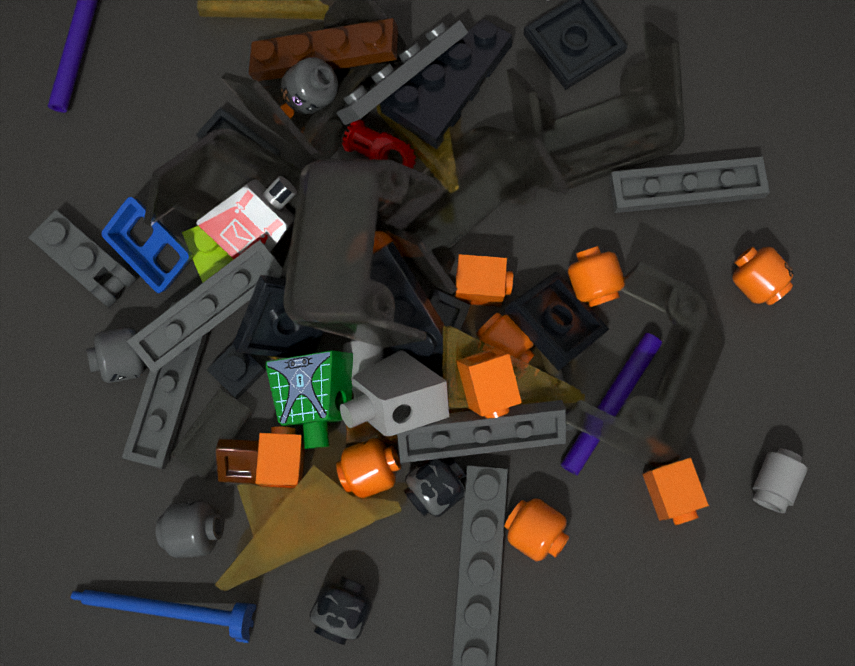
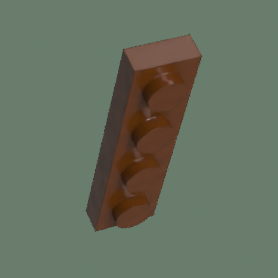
(337, 46)

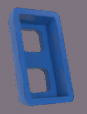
(143, 257)

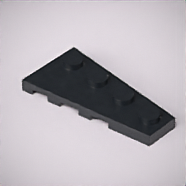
(440, 91)
(411, 306)

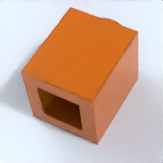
(482, 280)
(489, 383)
(280, 458)
(676, 491)

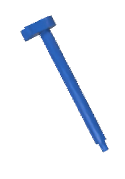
(238, 620)

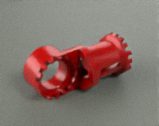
(376, 144)

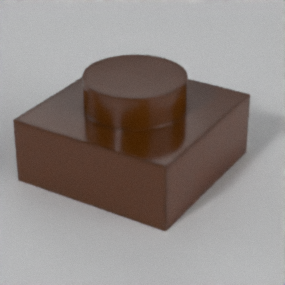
(237, 460)

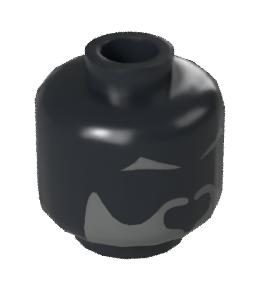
(435, 486)
(341, 610)

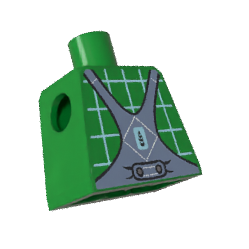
(310, 392)

